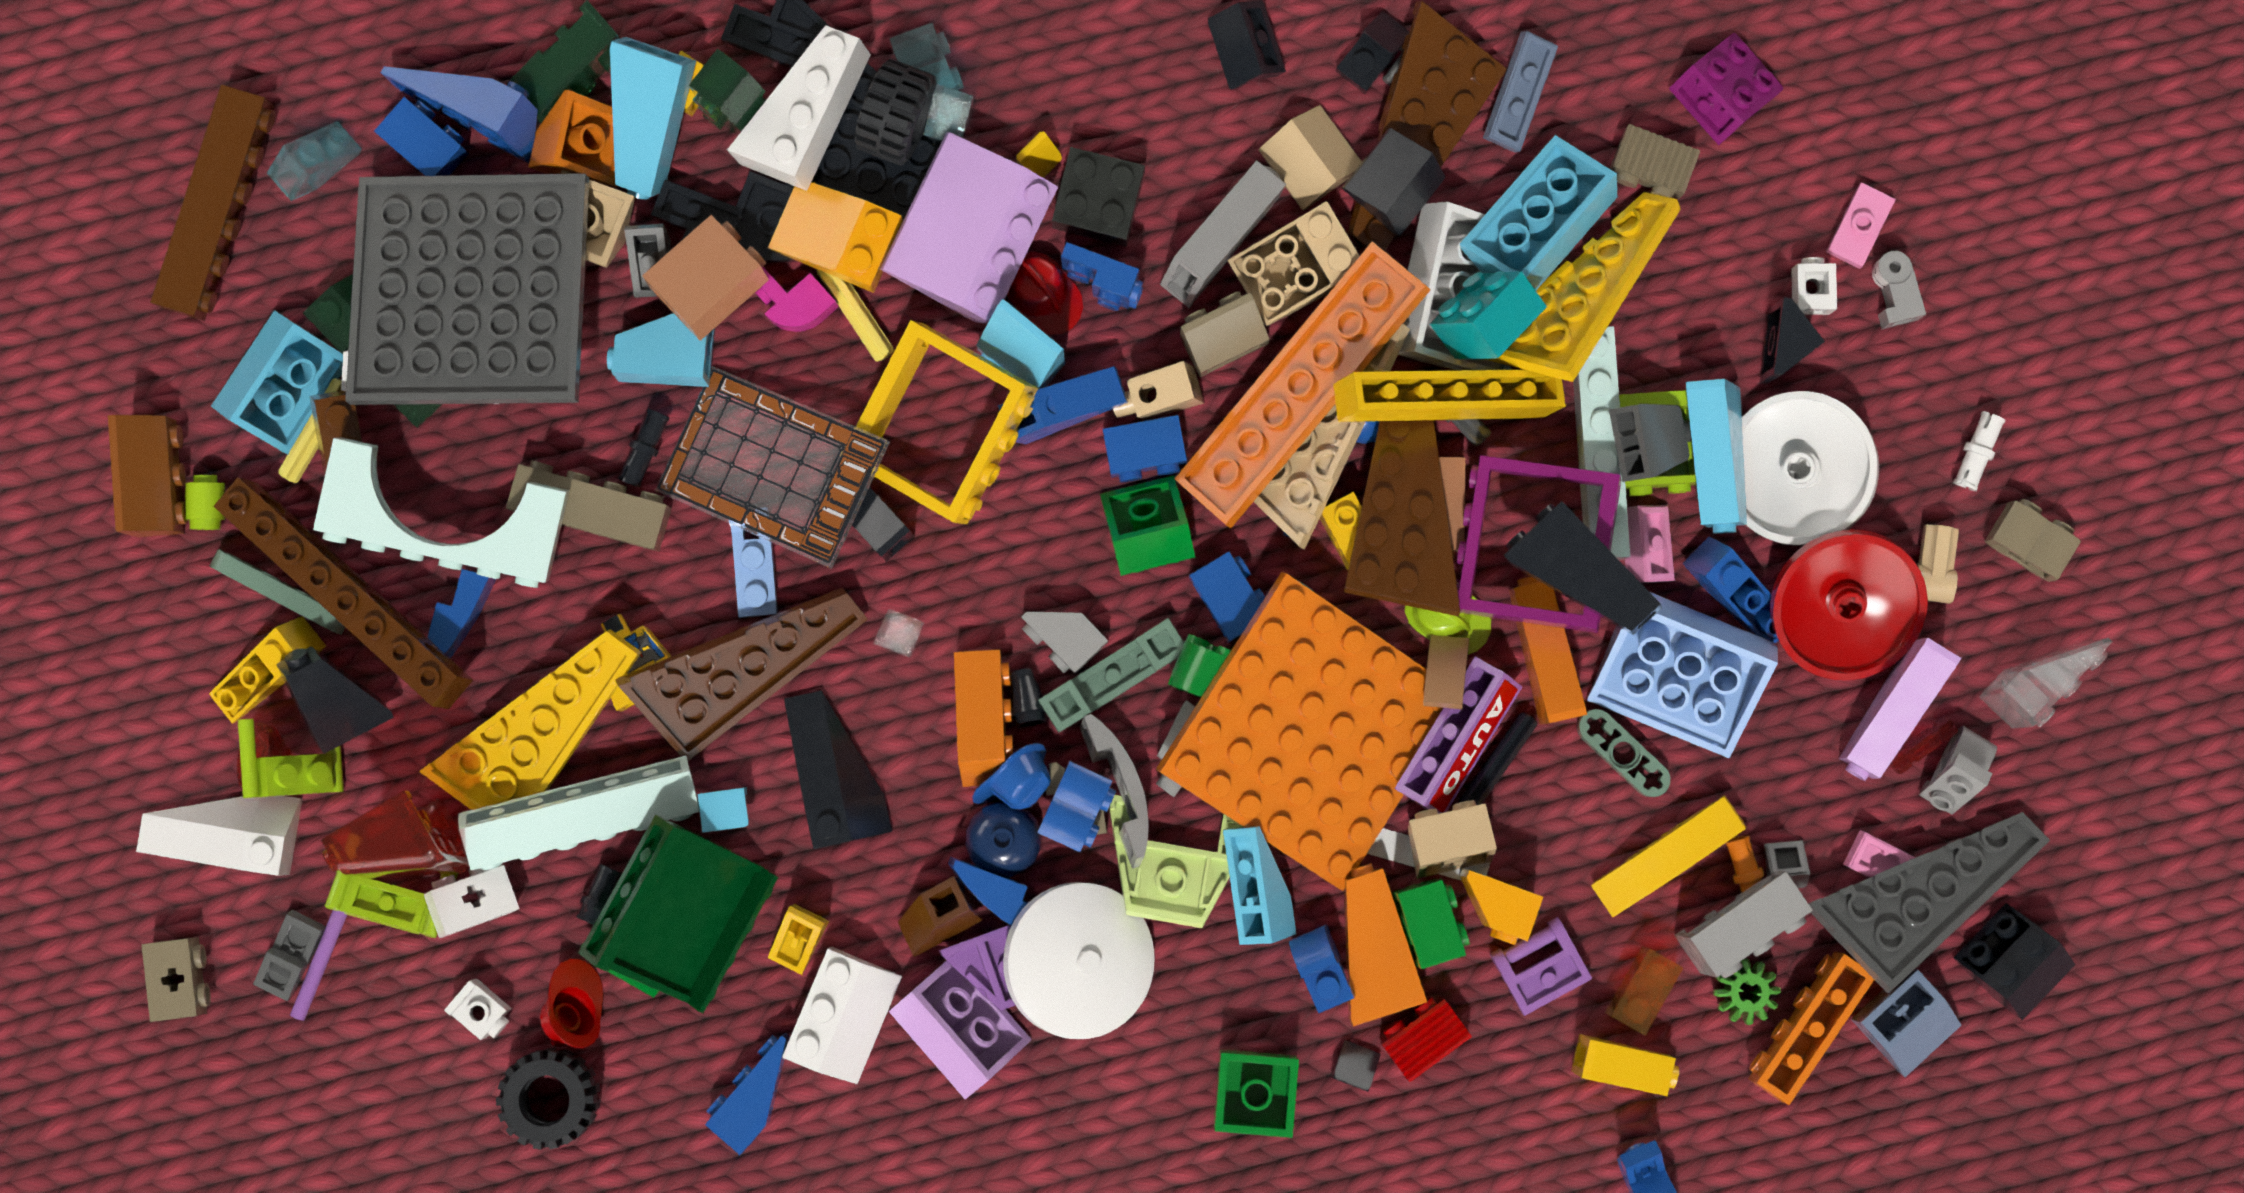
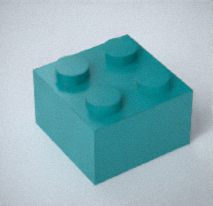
(1487, 314)

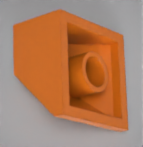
(576, 139)

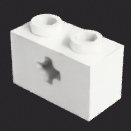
(450, 912)

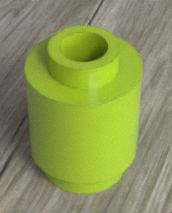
(199, 502)

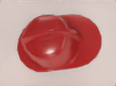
(1046, 294)
(573, 1005)

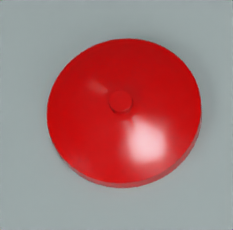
(1848, 604)

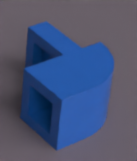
(1321, 968)
(1645, 1169)

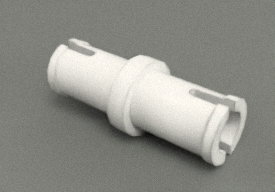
(1979, 451)

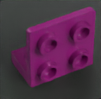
(1726, 88)

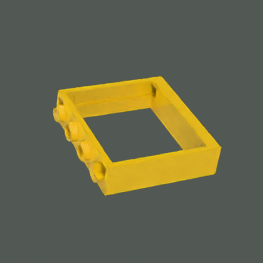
(997, 442)

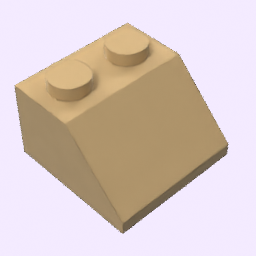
(1451, 839)

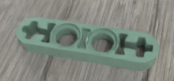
(274, 589)

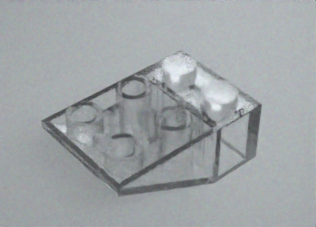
(2028, 690)

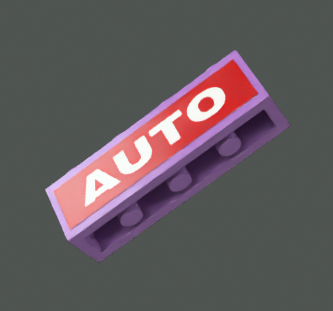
(1459, 738)

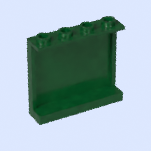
(678, 913)

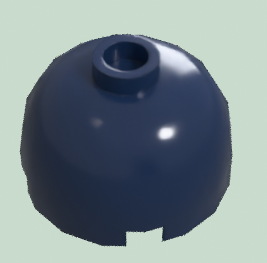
(1003, 839)

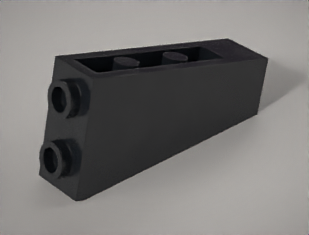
(1579, 566)

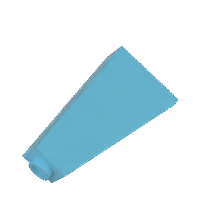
(647, 112)
(1718, 453)

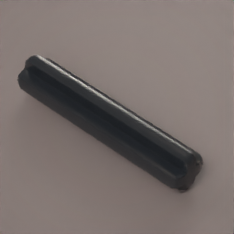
(1500, 759)

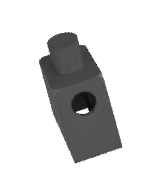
(1649, 439)

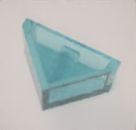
(949, 112)

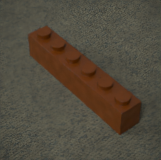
(213, 203)

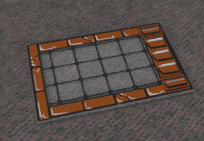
(772, 467)

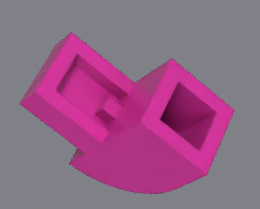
(799, 308)

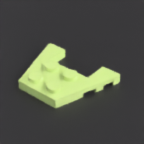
(1173, 880)

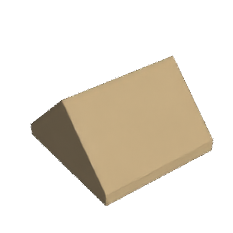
(1310, 156)
(607, 217)

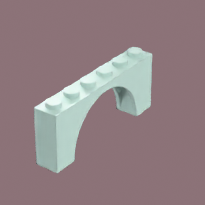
(356, 509)

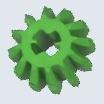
(1743, 1006)

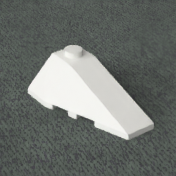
(227, 833)

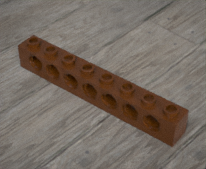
(343, 593)

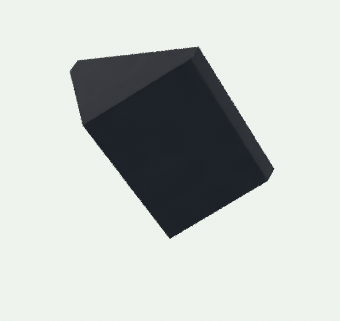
(1395, 181)
(1787, 339)

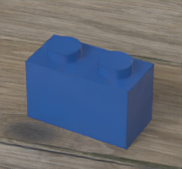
(420, 140)
(1144, 448)
(1227, 594)

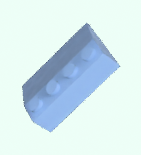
(1686, 676)

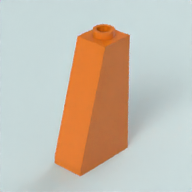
(1547, 657)
(1377, 950)

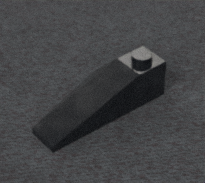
(835, 783)

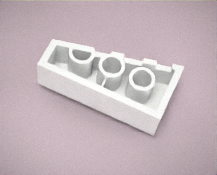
(803, 111)

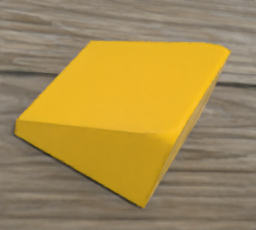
(1039, 155)

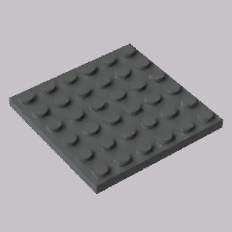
(468, 289)

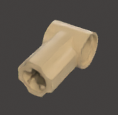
(1938, 562)

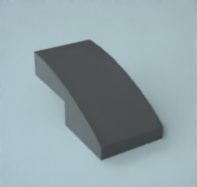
(290, 955)

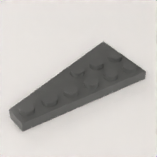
(1915, 906)

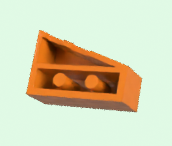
(981, 714)

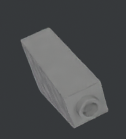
(1222, 233)

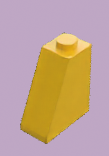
(1624, 1065)

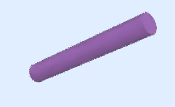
(318, 965)

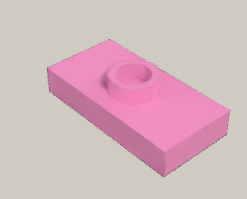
(1860, 225)
(1873, 855)

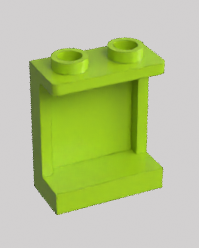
(1679, 478)

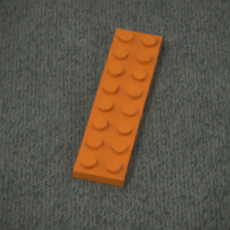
(1299, 383)

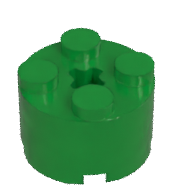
(1197, 665)

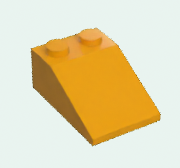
(836, 234)

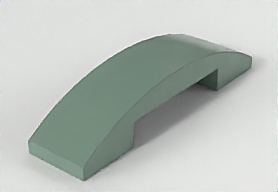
(1112, 676)

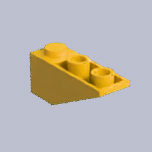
(257, 673)

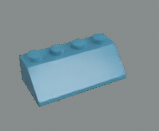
(1542, 214)

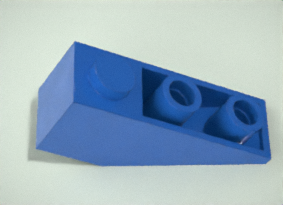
(1071, 403)
(1733, 586)
(750, 1105)

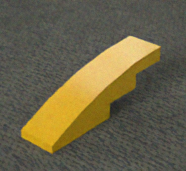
(1669, 856)

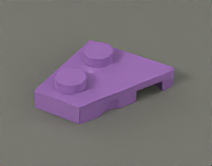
(982, 965)

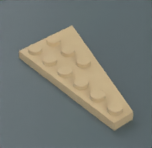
(1307, 479)

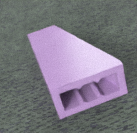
(1898, 708)

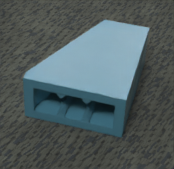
(661, 354)

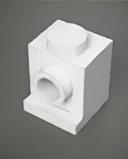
(1824, 276)
(478, 994)

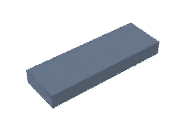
(1520, 91)

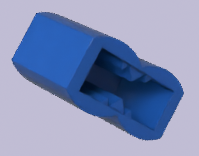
(1075, 807)

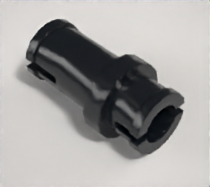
(598, 894)

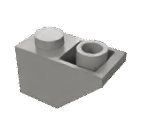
(1067, 634)

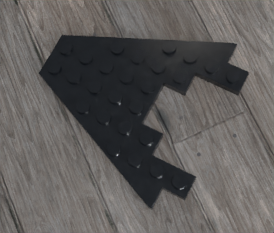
(843, 167)

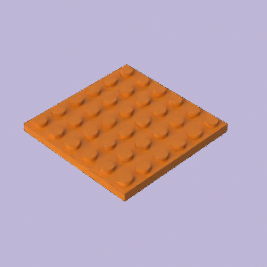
(1305, 731)

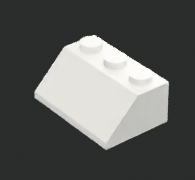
(842, 1016)

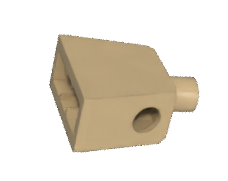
(1175, 389)

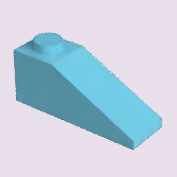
(1258, 889)

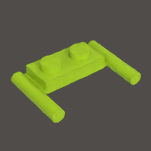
(286, 773)
(382, 903)

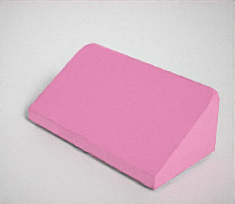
(1650, 544)

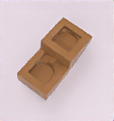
(1446, 672)

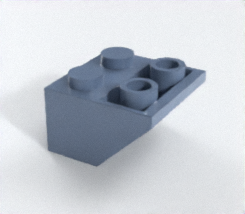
(1907, 1022)

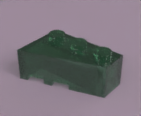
(569, 63)
(726, 93)

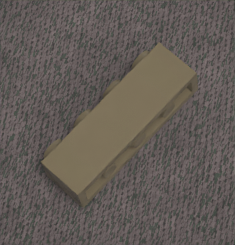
(599, 509)

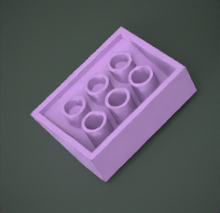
(969, 228)

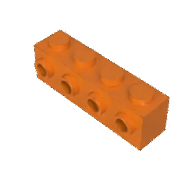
(1811, 1027)

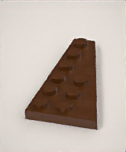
(1431, 99)
(1403, 525)
(723, 680)

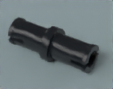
(643, 447)

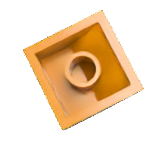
(1501, 906)

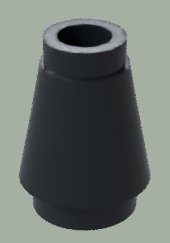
(1024, 699)

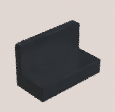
(1246, 43)

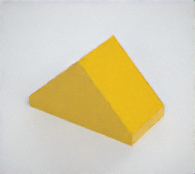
(797, 938)

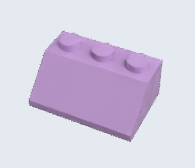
(959, 1029)

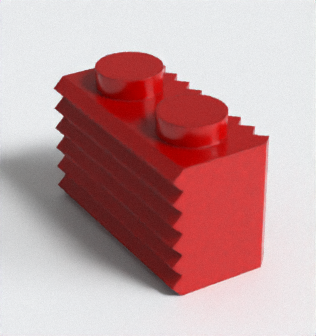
(1424, 1038)

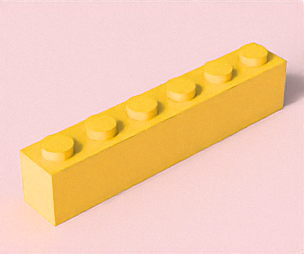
(1447, 395)

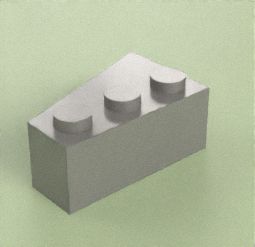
(1745, 926)

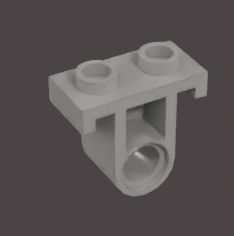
(1960, 771)

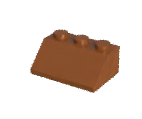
(147, 475)

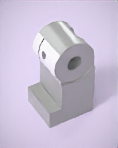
(1899, 288)

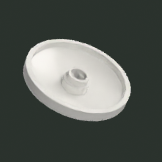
(1806, 467)
(1078, 961)

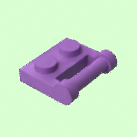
(1548, 977)

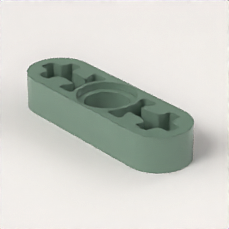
(1650, 766)

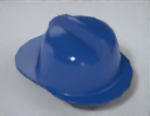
(1018, 780)

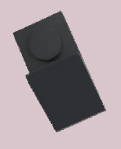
(1372, 52)

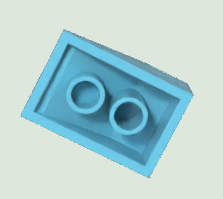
(1020, 347)

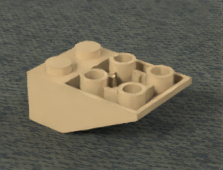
(1295, 264)

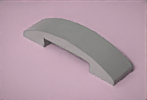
(1102, 745)

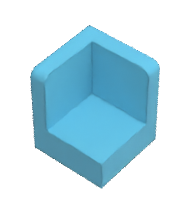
(723, 809)

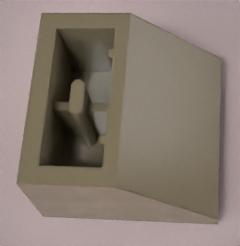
(1224, 333)

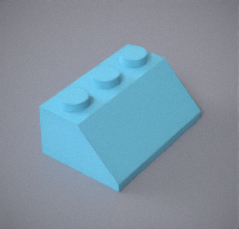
(274, 382)

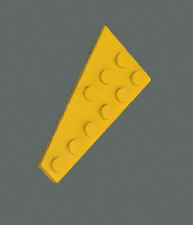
(1590, 290)
(536, 733)

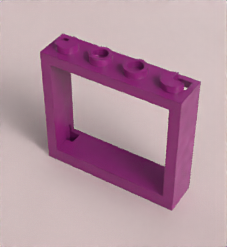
(1474, 518)

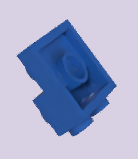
(1113, 281)

